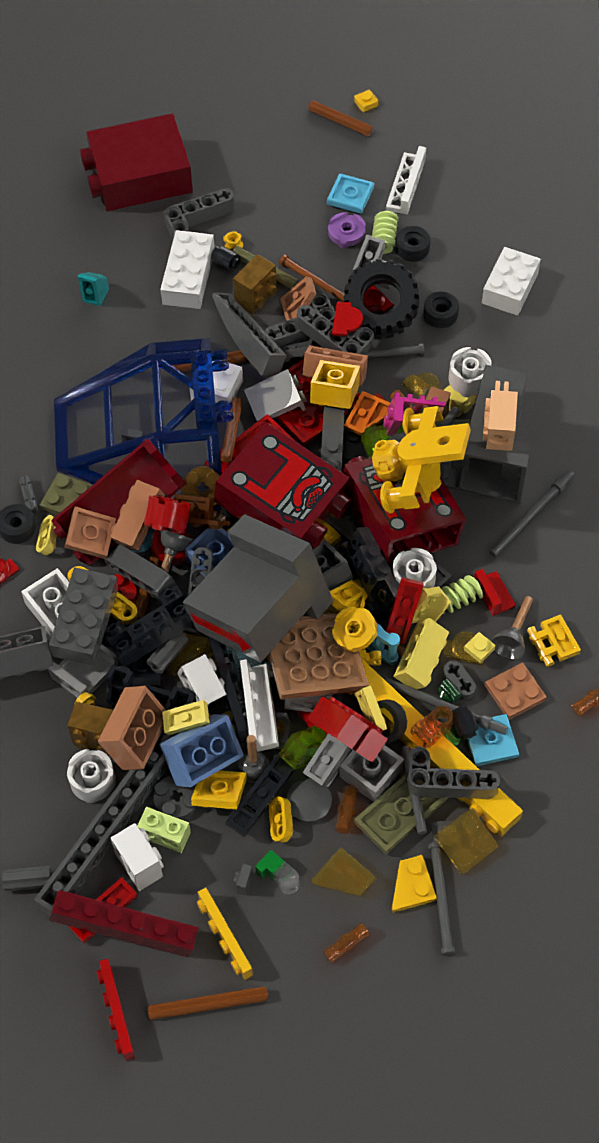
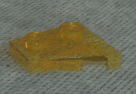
(344, 875)

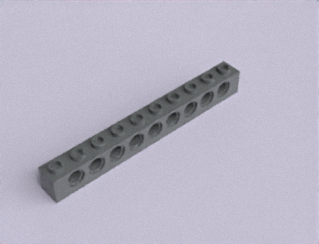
(108, 822)

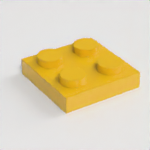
(220, 790)

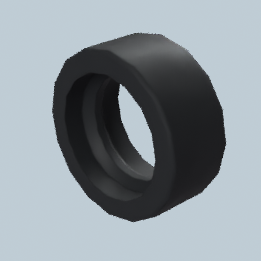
(399, 717)

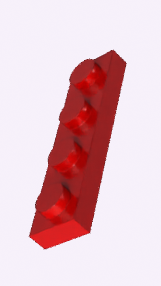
(112, 1000)

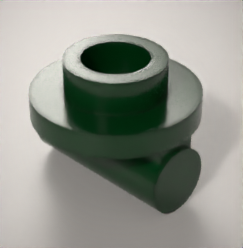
(448, 692)

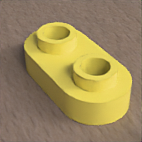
(47, 537)

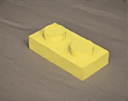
(185, 717)

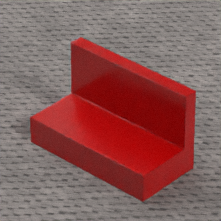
(494, 592)

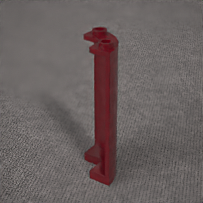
(113, 489)

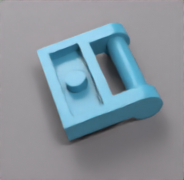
(391, 640)

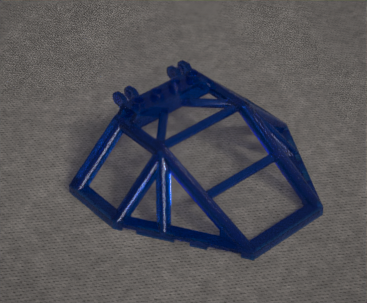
(154, 355)

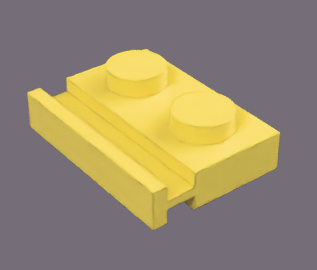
(370, 707)

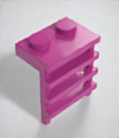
(397, 407)

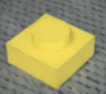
(479, 647)

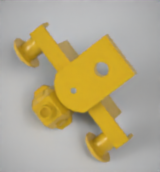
(418, 456)

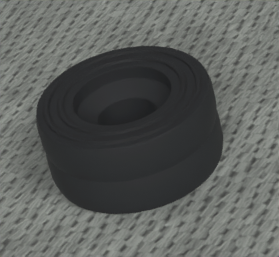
(416, 234)
(439, 319)
(24, 531)

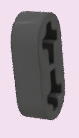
(463, 677)

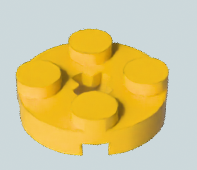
(354, 641)

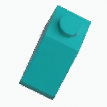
(93, 287)

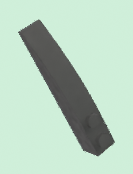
(249, 336)
(333, 436)

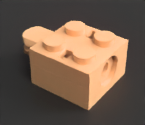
(500, 418)

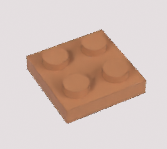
(89, 532)
(515, 691)

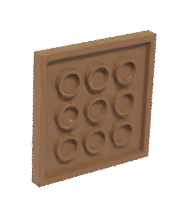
(313, 663)

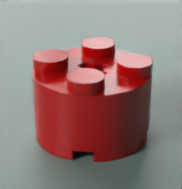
(167, 513)

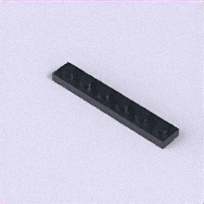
(231, 688)

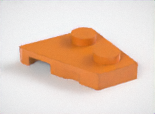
(366, 412)

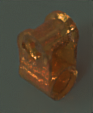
(429, 729)

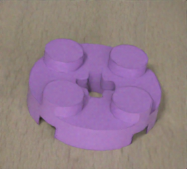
(346, 238)

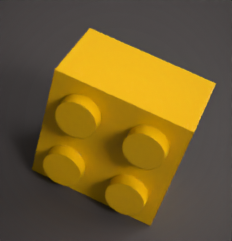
(335, 384)

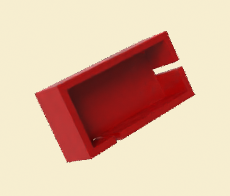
(348, 727)

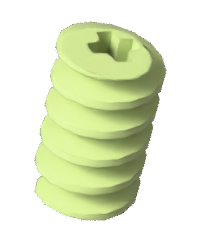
(386, 228)
(461, 591)

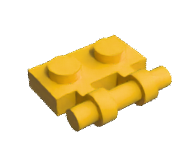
(559, 637)

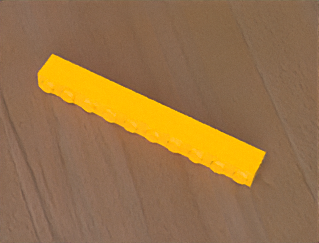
(498, 812)

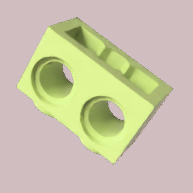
(165, 829)

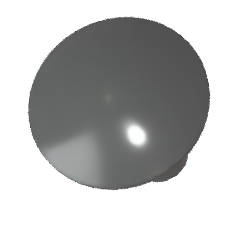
(309, 800)

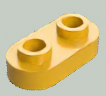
(280, 819)

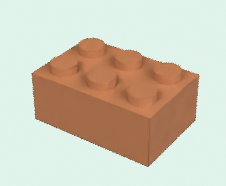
(133, 728)

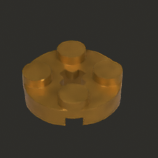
(194, 479)

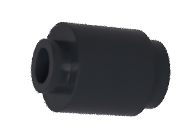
(225, 258)
(464, 722)

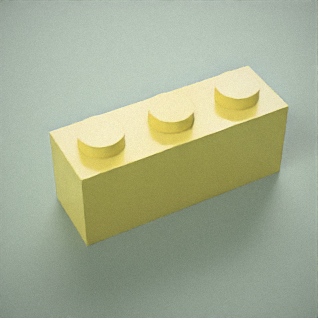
(421, 654)

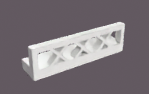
(410, 184)
(259, 705)

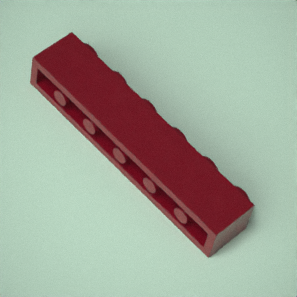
(123, 923)

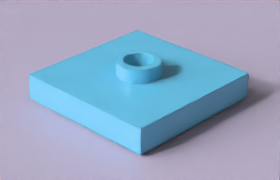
(350, 193)
(492, 746)

